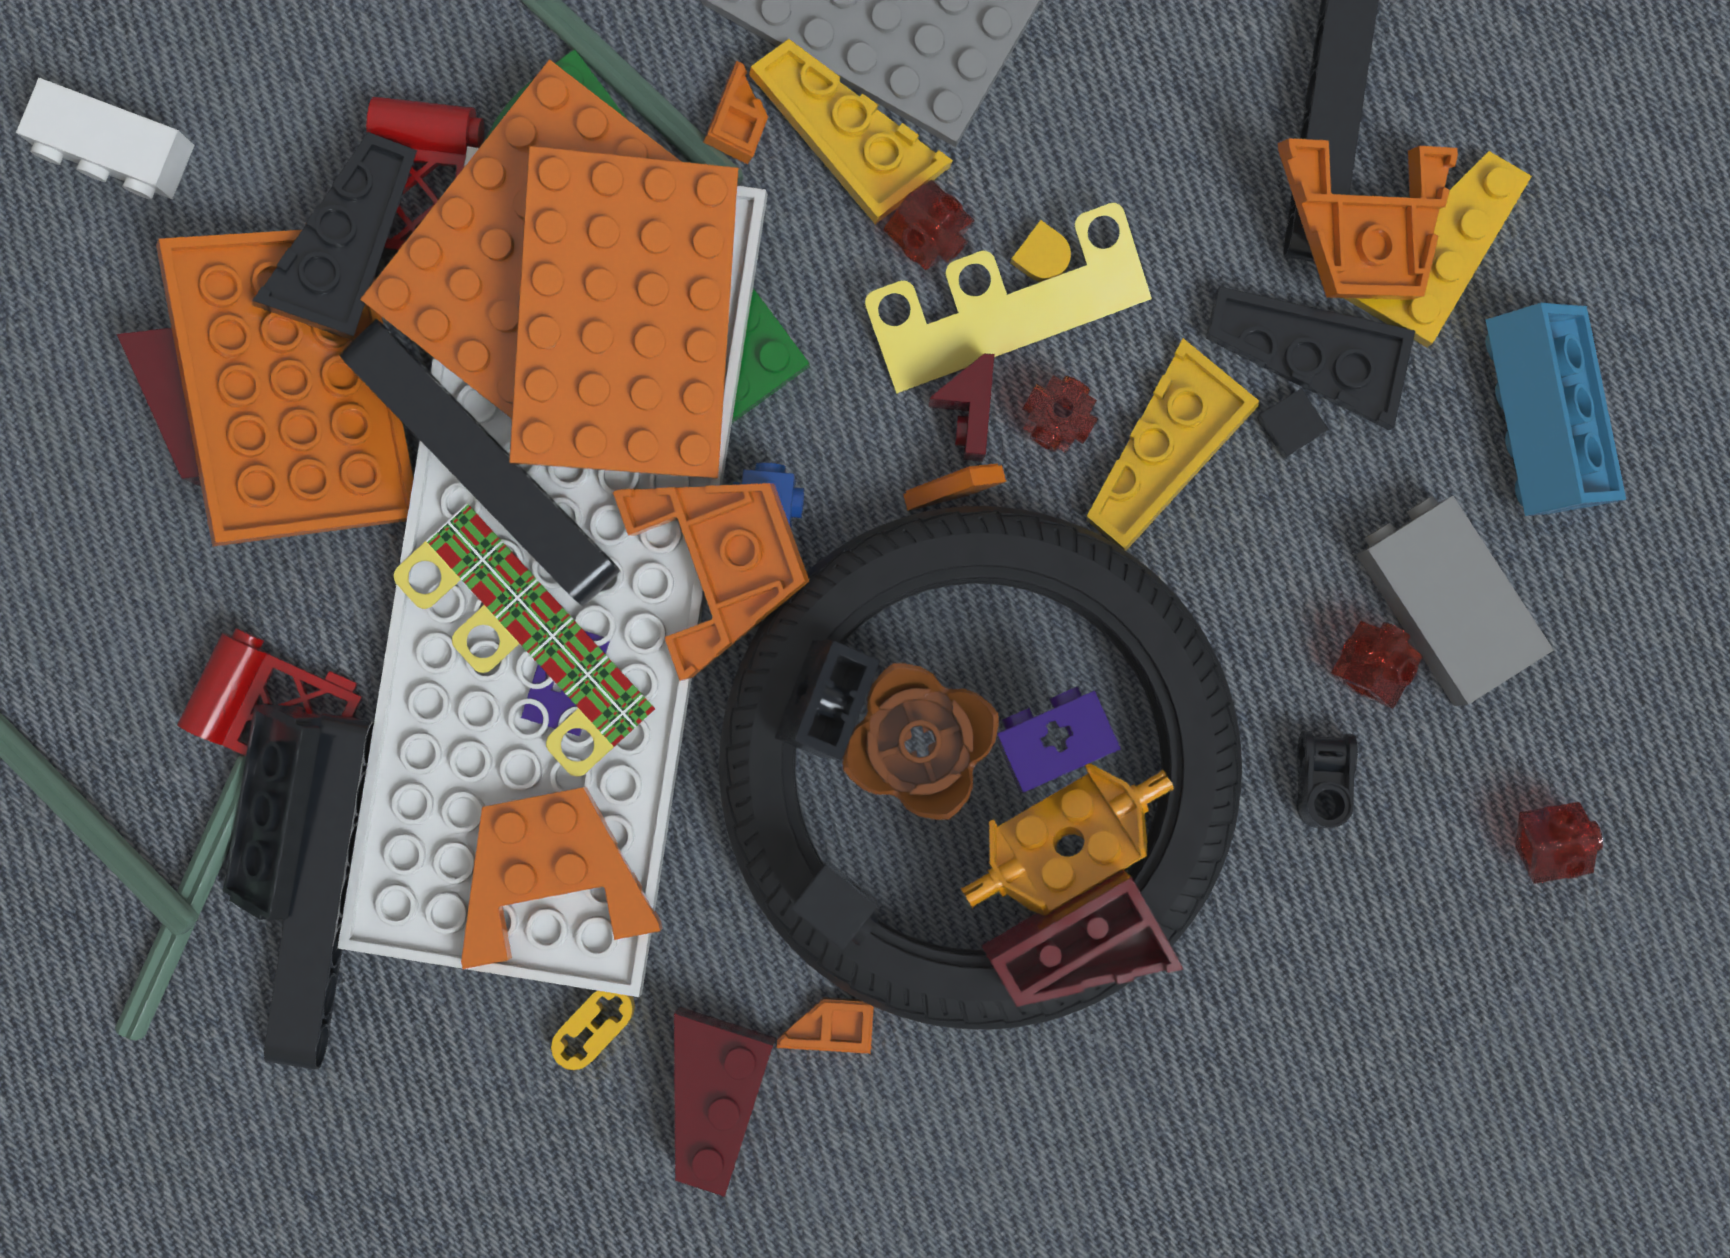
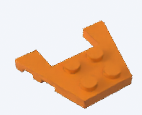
(1369, 242)
(739, 553)
(543, 851)

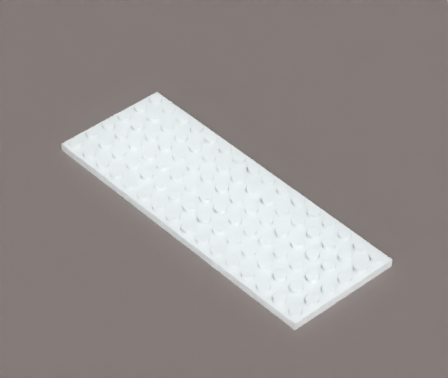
(457, 735)

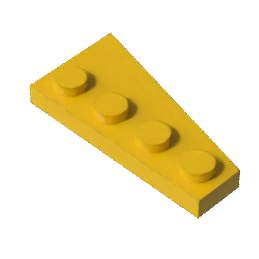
(847, 132)
(1465, 230)
(1178, 433)

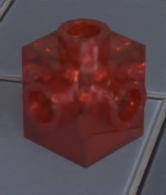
(929, 226)
(1048, 428)
(1378, 663)
(1558, 842)

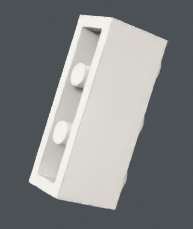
(104, 140)

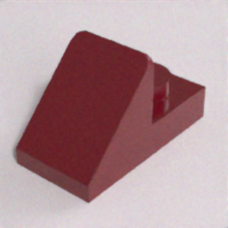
(970, 393)

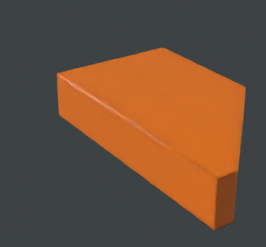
(737, 118)
(955, 485)
(832, 1026)

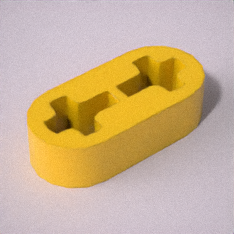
(601, 1035)

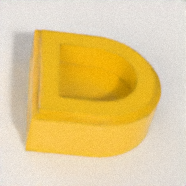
(1043, 254)

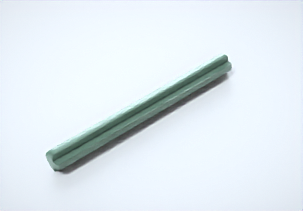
(628, 83)
(95, 831)
(194, 890)

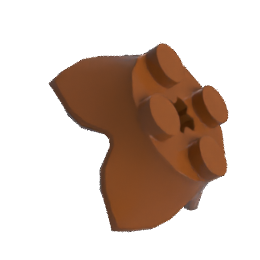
(962, 731)

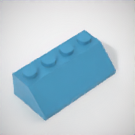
(1554, 408)

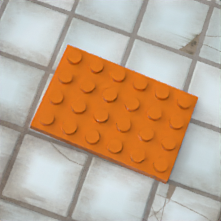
(461, 267)
(623, 313)
(272, 409)

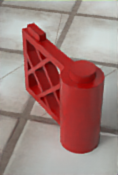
(438, 135)
(238, 679)

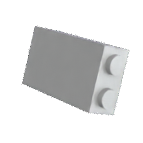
(1453, 600)

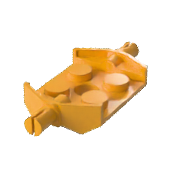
(1093, 807)

